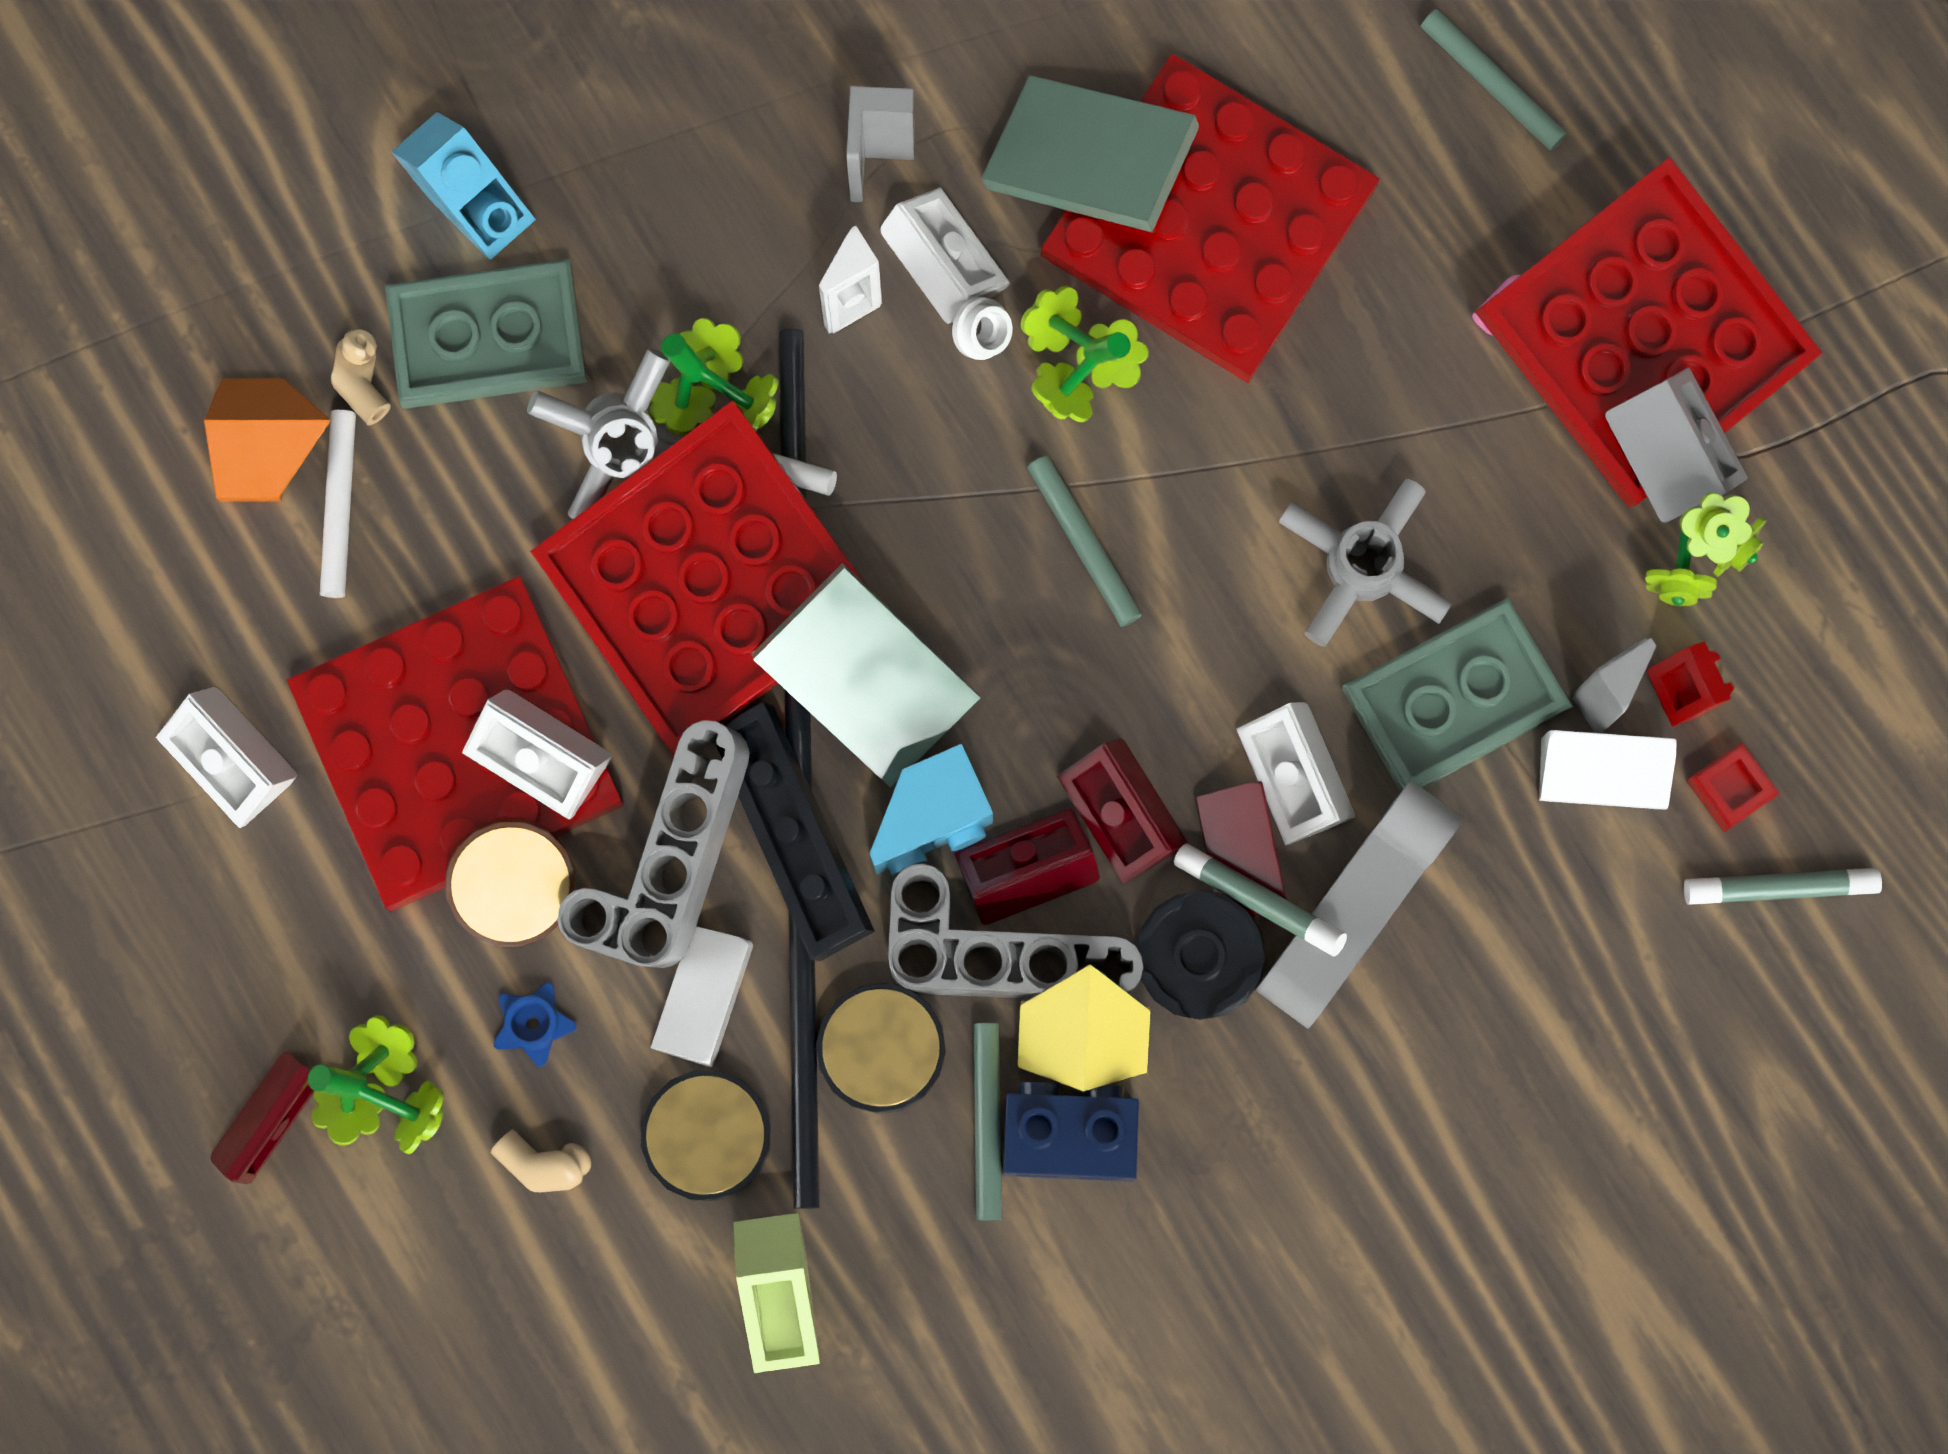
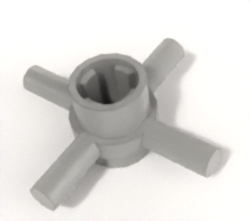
(610, 414)
(1351, 581)

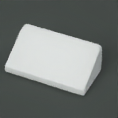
(941, 252)
(850, 284)
(536, 752)
(226, 755)
(1606, 769)
(1296, 772)
(702, 996)

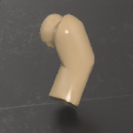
(353, 375)
(543, 1170)

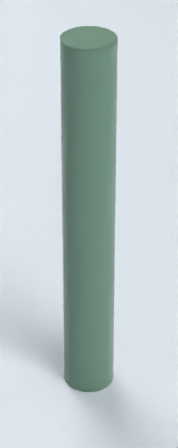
(1493, 80)
(1084, 541)
(987, 1122)

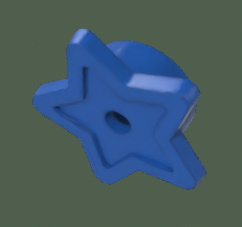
(519, 1010)

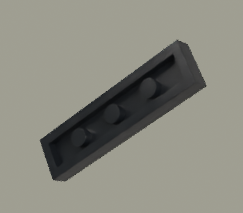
(797, 838)

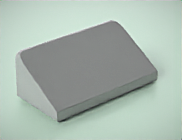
(1613, 685)

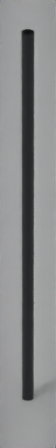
(798, 732)

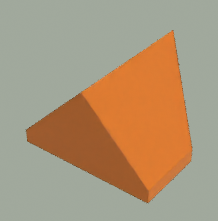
(259, 437)

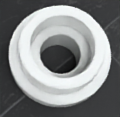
(994, 333)

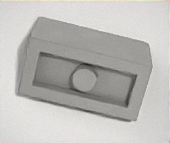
(878, 127)
(1675, 445)

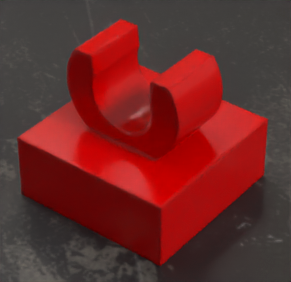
(1689, 683)

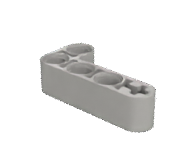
(666, 842)
(1362, 901)
(1013, 948)

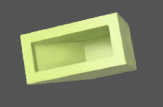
(775, 1292)

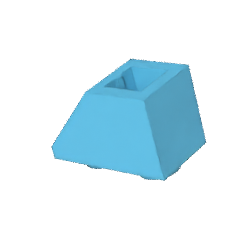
(463, 184)
(931, 807)

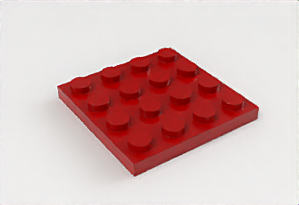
(1237, 234)
(1637, 300)
(693, 572)
(397, 724)

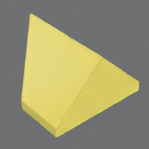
(1084, 1032)

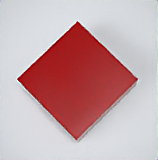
(1732, 787)

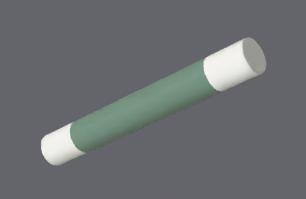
(1782, 886)
(1260, 899)

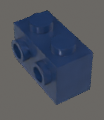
(1070, 1134)

